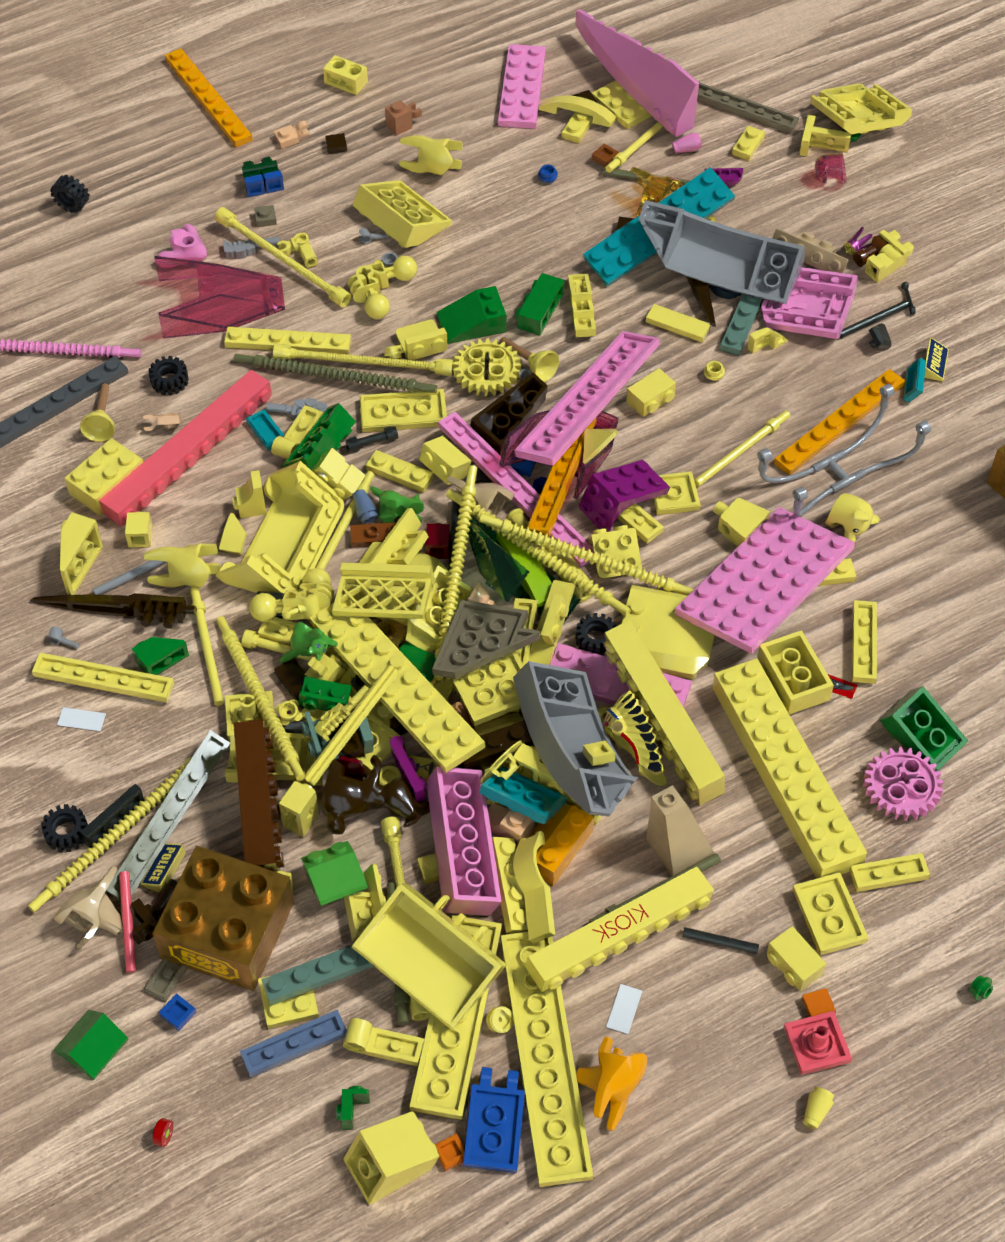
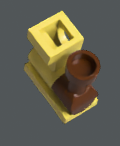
(889, 255)

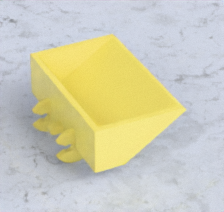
(429, 954)

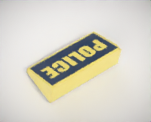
(936, 360)
(163, 866)

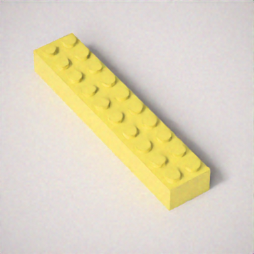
(788, 770)

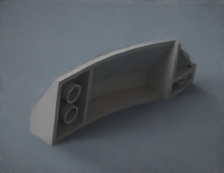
(722, 253)
(560, 721)

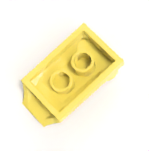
(425, 632)

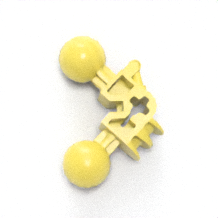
(377, 276)
(313, 597)

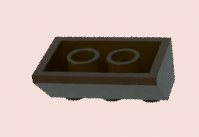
(498, 737)

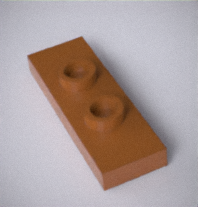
(365, 534)

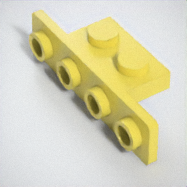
(402, 541)
(552, 622)
(364, 906)

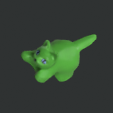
(394, 505)
(307, 642)

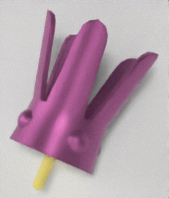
(853, 245)

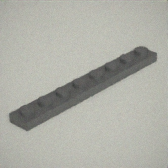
(60, 400)

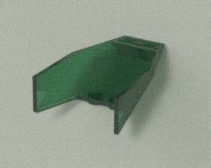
(500, 568)

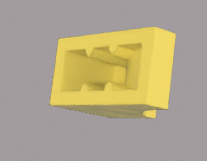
(250, 497)

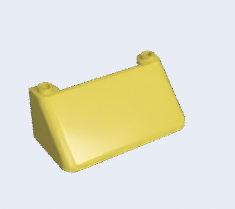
(290, 534)

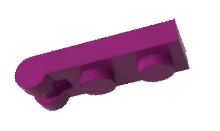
(407, 769)

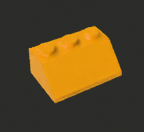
(563, 839)

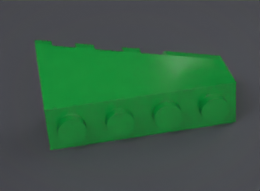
(325, 434)

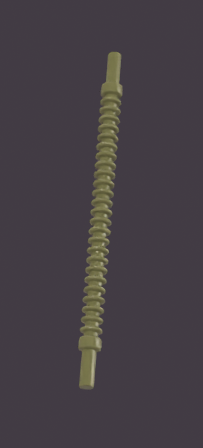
(411, 384)

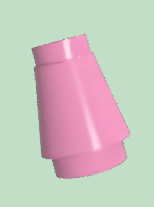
(687, 143)

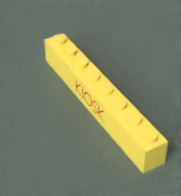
(619, 929)

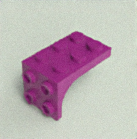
(619, 488)

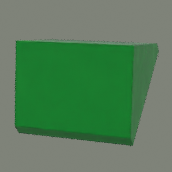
(91, 1043)

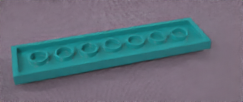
(631, 244)

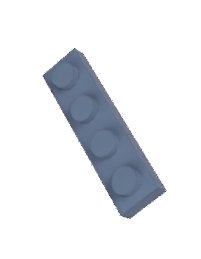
(293, 1043)

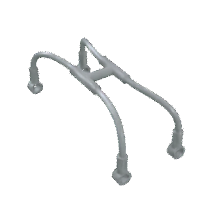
(801, 494)

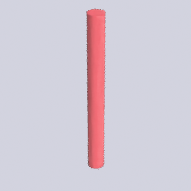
(127, 922)

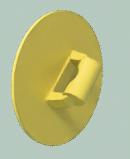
(508, 754)

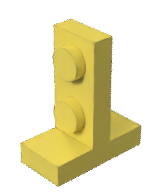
(823, 138)

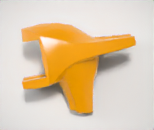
(613, 1080)

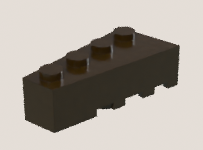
(509, 411)

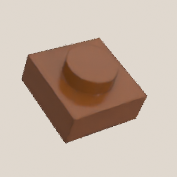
(604, 155)

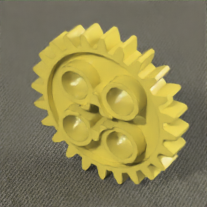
(470, 367)

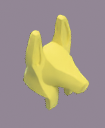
(432, 154)
(184, 565)

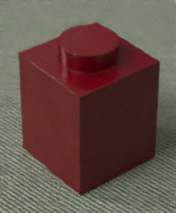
(438, 540)

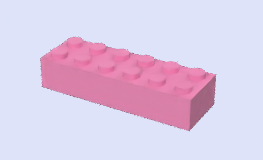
(463, 842)

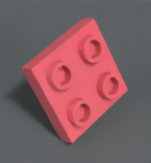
(817, 1043)

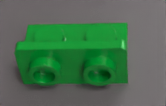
(323, 694)

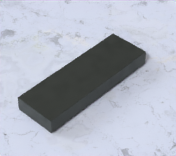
(112, 815)

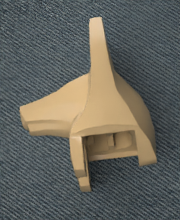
(488, 495)
(91, 910)

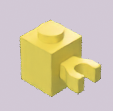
(326, 669)

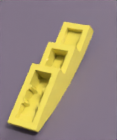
(581, 305)

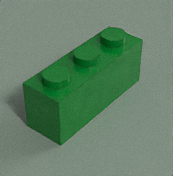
(540, 304)

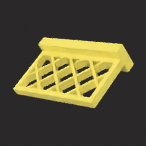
(384, 576)

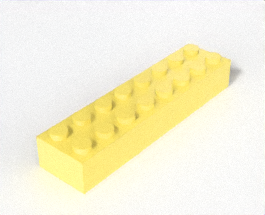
(665, 713)

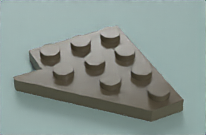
(480, 636)

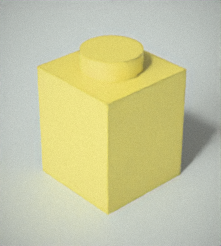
(138, 529)

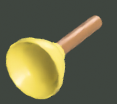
(543, 363)
(97, 424)

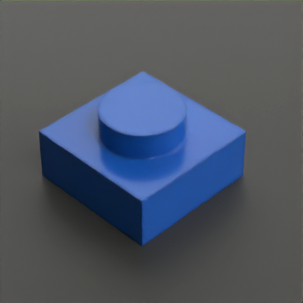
(524, 468)
(177, 1012)

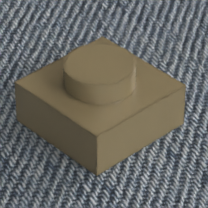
(265, 216)

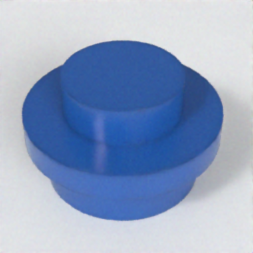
(547, 173)

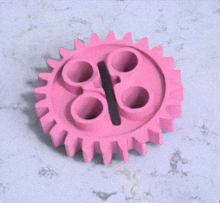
(903, 783)

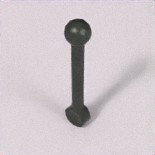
(905, 285)

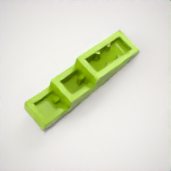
(537, 581)

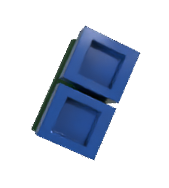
(261, 175)

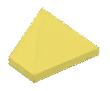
(595, 441)

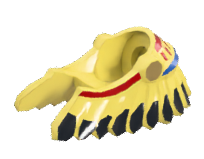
(632, 732)

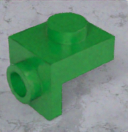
(345, 1110)

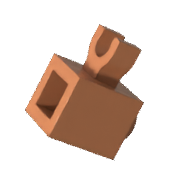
(400, 116)

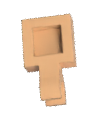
(288, 135)
(168, 420)

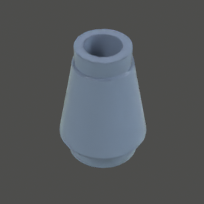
(364, 507)

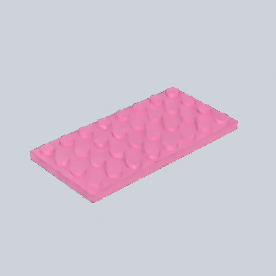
(764, 579)

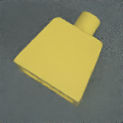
(739, 519)

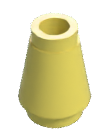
(818, 1106)

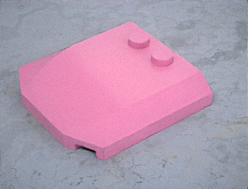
(815, 305)

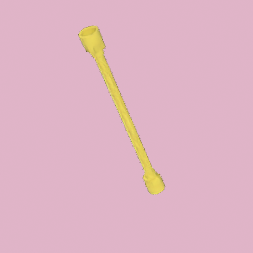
(337, 294)
(440, 366)
(392, 832)

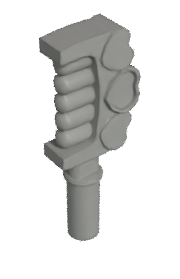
(244, 248)
(297, 407)

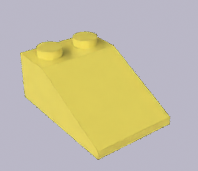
(78, 549)

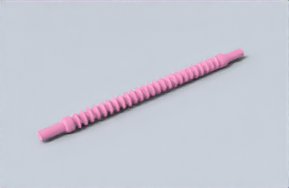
(115, 350)

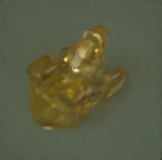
(655, 187)

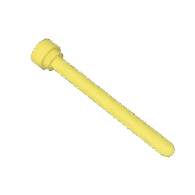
(252, 640)

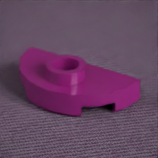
(729, 176)

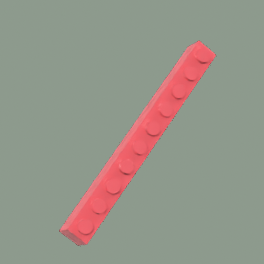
(186, 447)

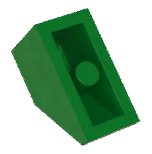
(159, 654)

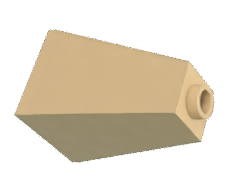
(675, 832)

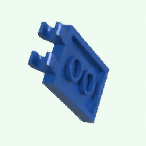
(494, 1124)

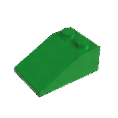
(474, 316)
(924, 727)

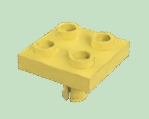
(242, 708)

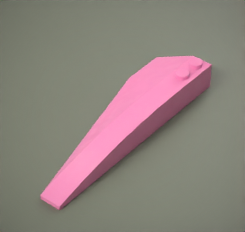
(648, 77)

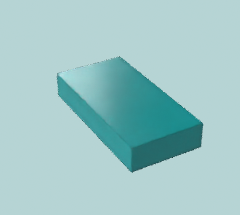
(914, 380)
(264, 428)

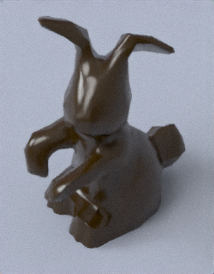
(349, 797)

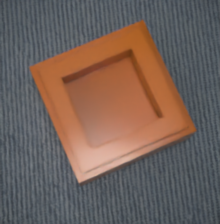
(818, 1002)
(450, 1152)

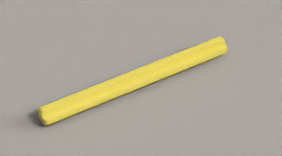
(351, 725)

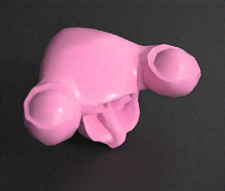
(186, 244)

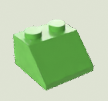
(334, 872)

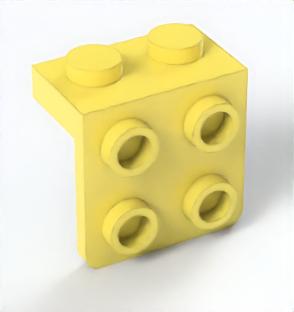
(422, 339)
(617, 544)

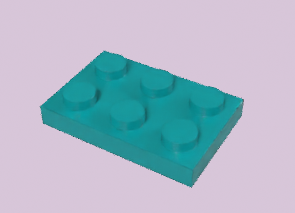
(523, 796)

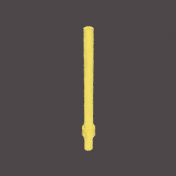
(621, 157)
(770, 427)
(332, 545)
(206, 645)

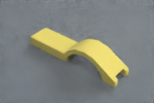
(535, 890)

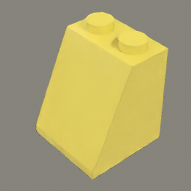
(390, 1156)

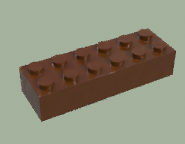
(257, 794)

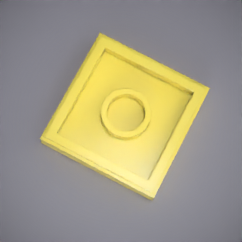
(681, 495)

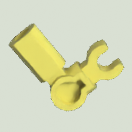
(301, 244)

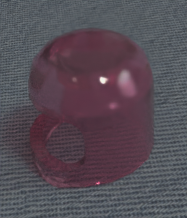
(830, 166)

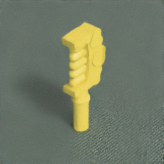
(333, 717)

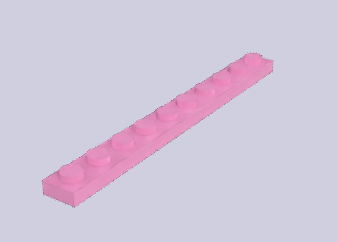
(488, 461)

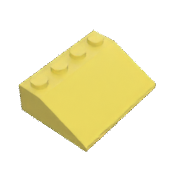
(400, 212)

